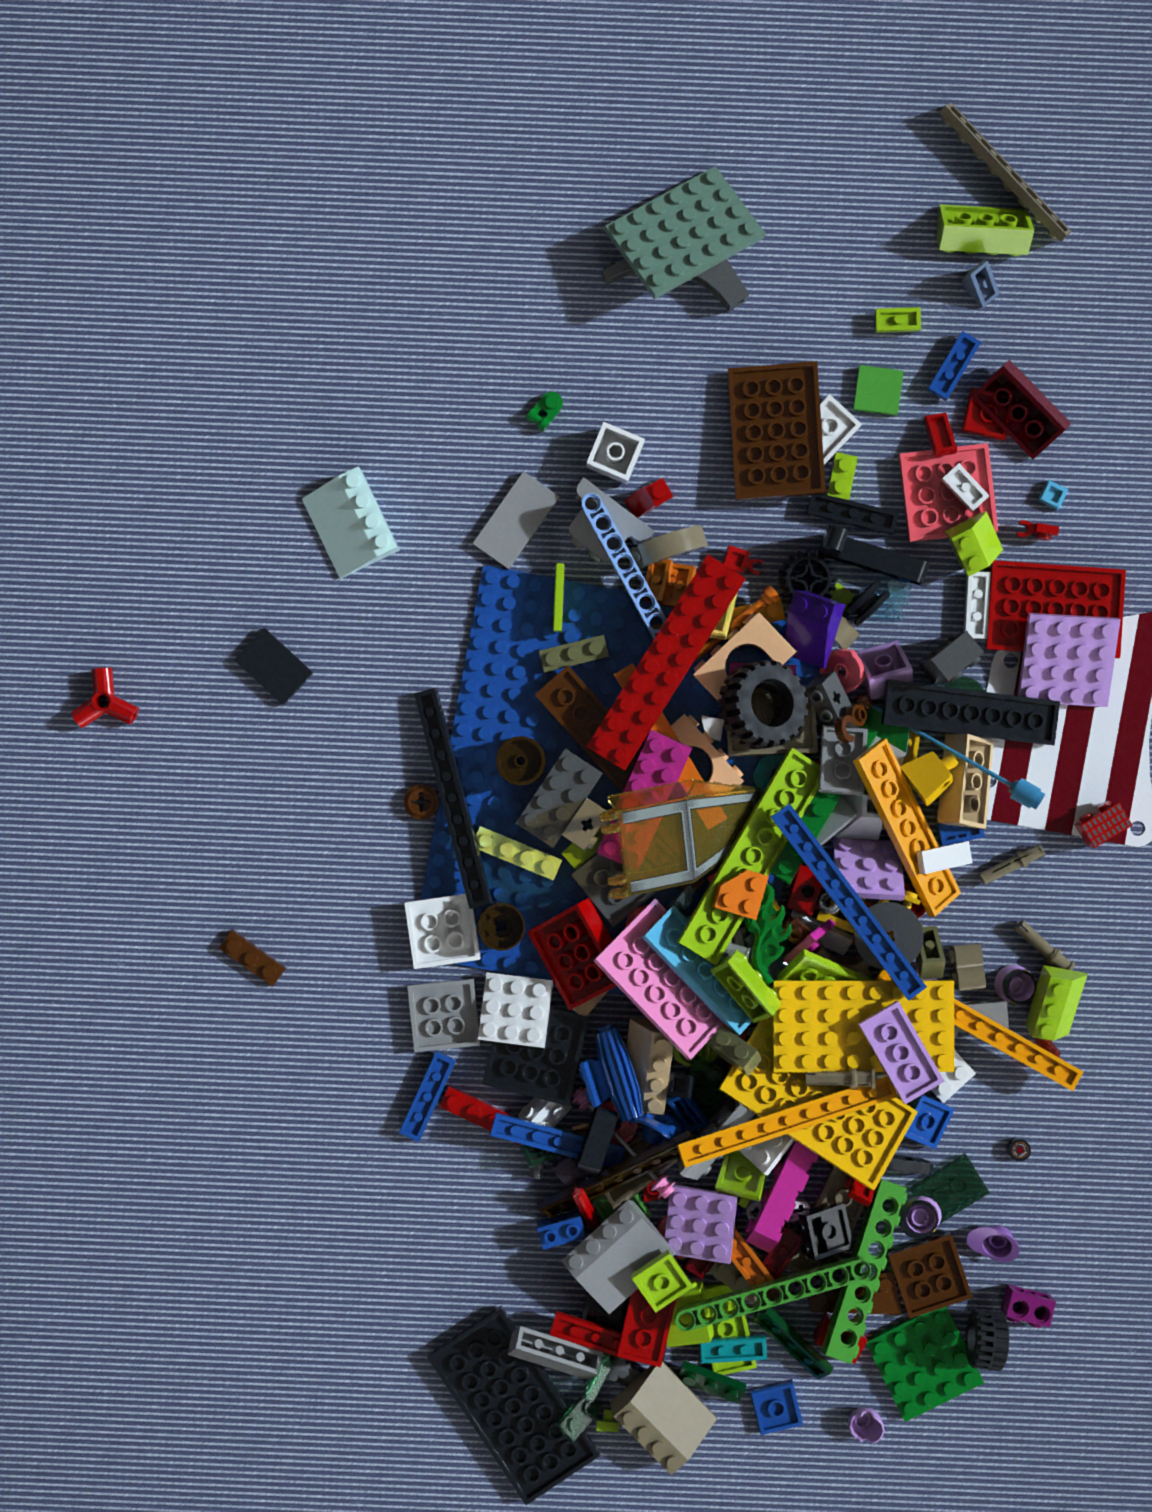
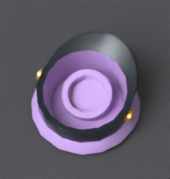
(1015, 984)
(920, 1216)

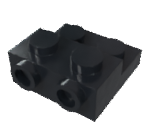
(824, 1231)

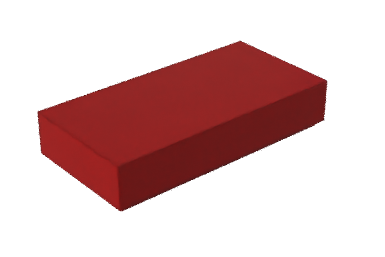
(940, 434)

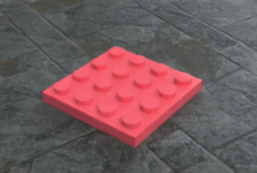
(929, 503)

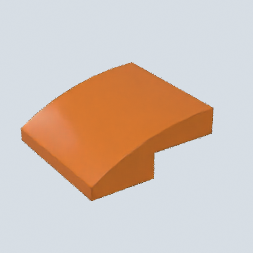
(668, 581)

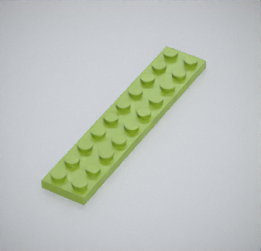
(754, 850)

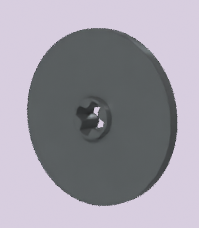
(906, 929)

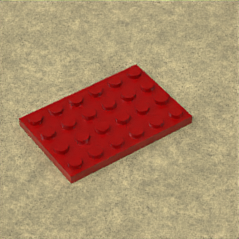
(1049, 589)

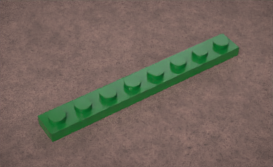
(815, 819)

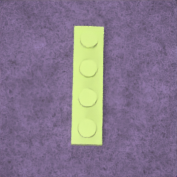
(517, 853)

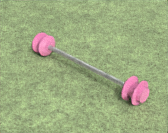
(660, 1183)

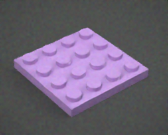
(1069, 658)

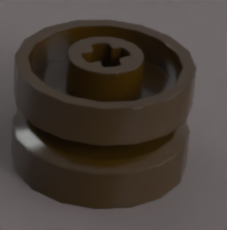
(507, 760)

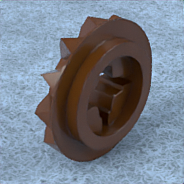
(414, 794)

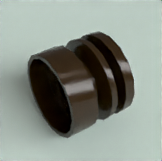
(504, 938)

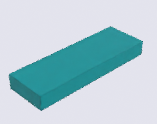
(733, 1349)

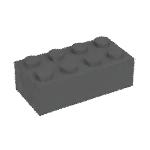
(559, 798)

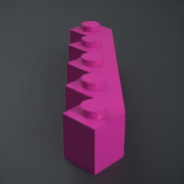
(780, 1198)

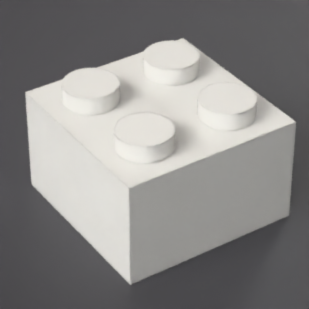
(615, 453)

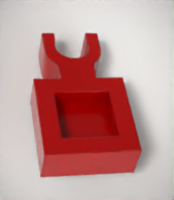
(738, 560)

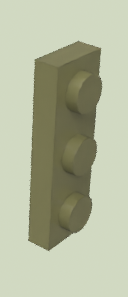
(574, 653)

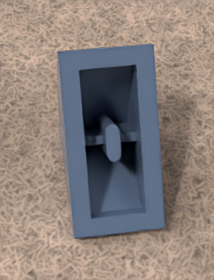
(981, 284)

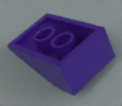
(813, 626)

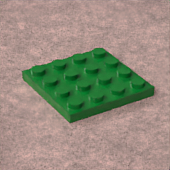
(923, 1362)

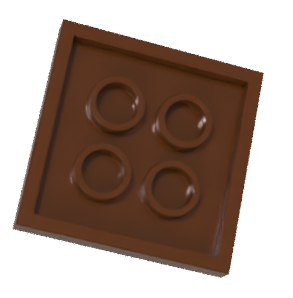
(929, 1275)

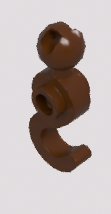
(853, 717)

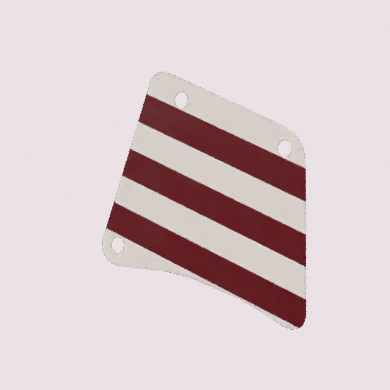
(1096, 752)

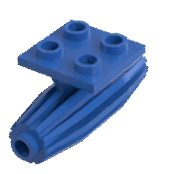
(612, 1076)

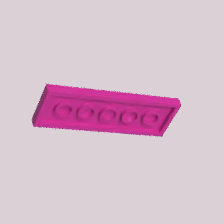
(657, 765)

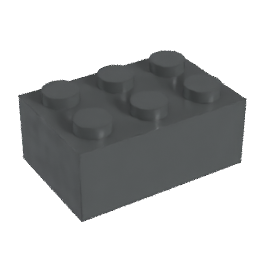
(951, 657)

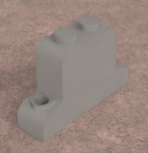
(627, 524)

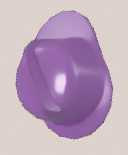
(994, 1243)

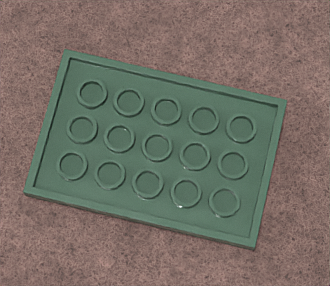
(684, 232)

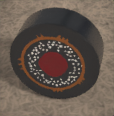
(1018, 1149)

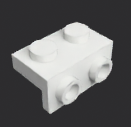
(544, 1112)

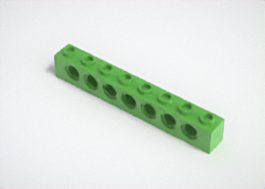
(846, 1300)

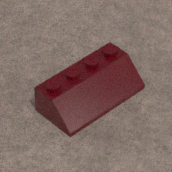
(1033, 418)

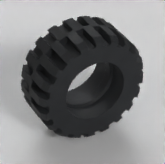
(787, 697)

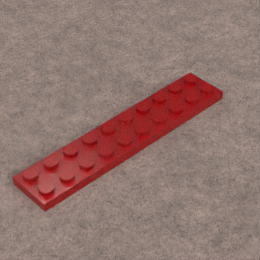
(666, 662)

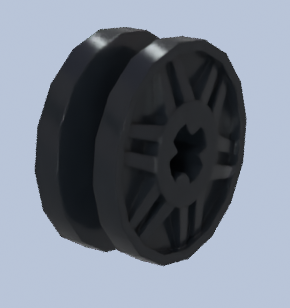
(866, 603)

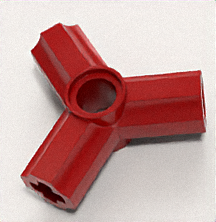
(92, 709)

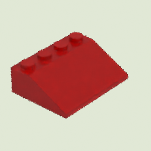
(568, 949)

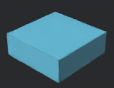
(1052, 495)

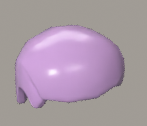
(866, 1425)

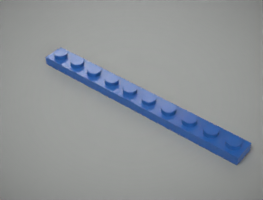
(848, 901)

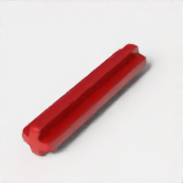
(585, 1208)

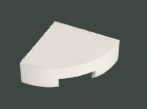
(713, 727)

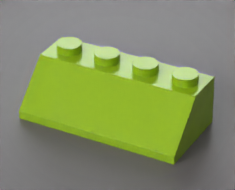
(984, 230)

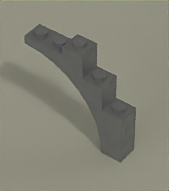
(718, 280)

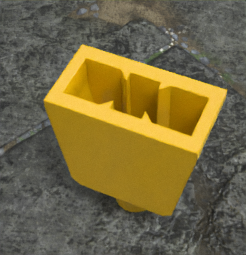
(929, 775)

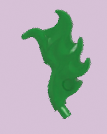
(767, 934)

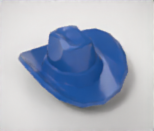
(659, 1127)

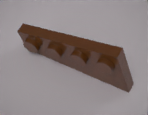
(884, 1300)

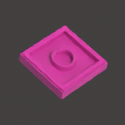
(811, 942)

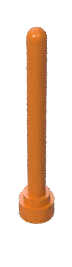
(767, 597)

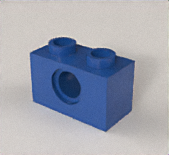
(561, 1229)

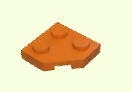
(741, 894)

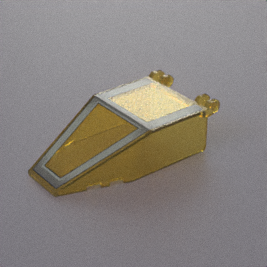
(675, 832)

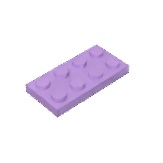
(900, 1052)

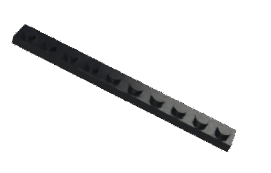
(453, 798)

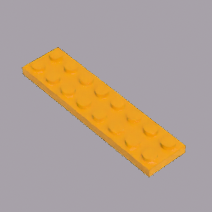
(904, 824)

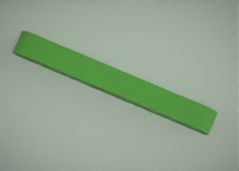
(764, 1302)

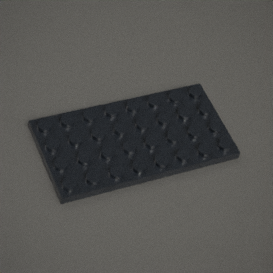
(511, 1406)

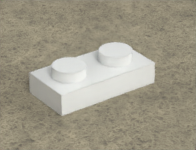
(965, 487)

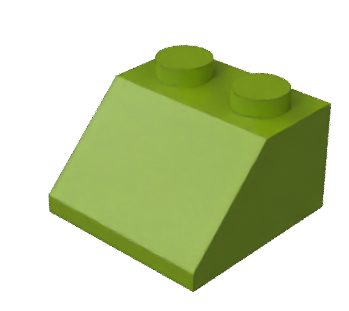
(974, 543)

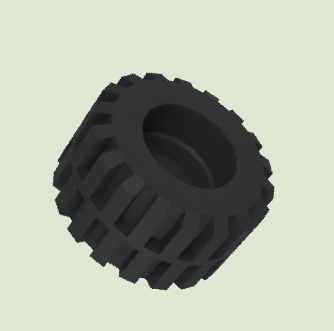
(987, 1340)

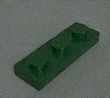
(711, 1382)

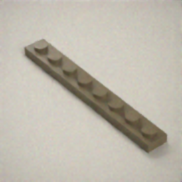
(998, 166)

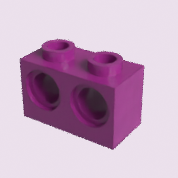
(1029, 1302)

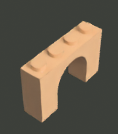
(755, 633)
(688, 734)

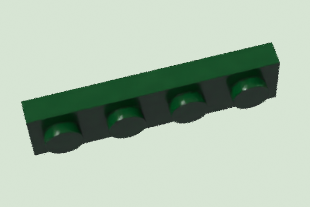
(793, 1343)

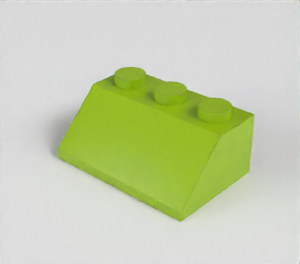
(746, 986)
(1055, 1003)

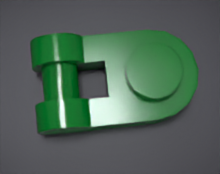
(551, 404)

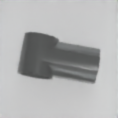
(622, 1371)

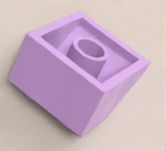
(883, 664)

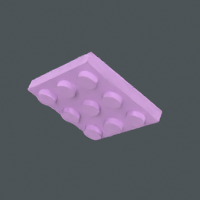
(870, 867)
(701, 1223)

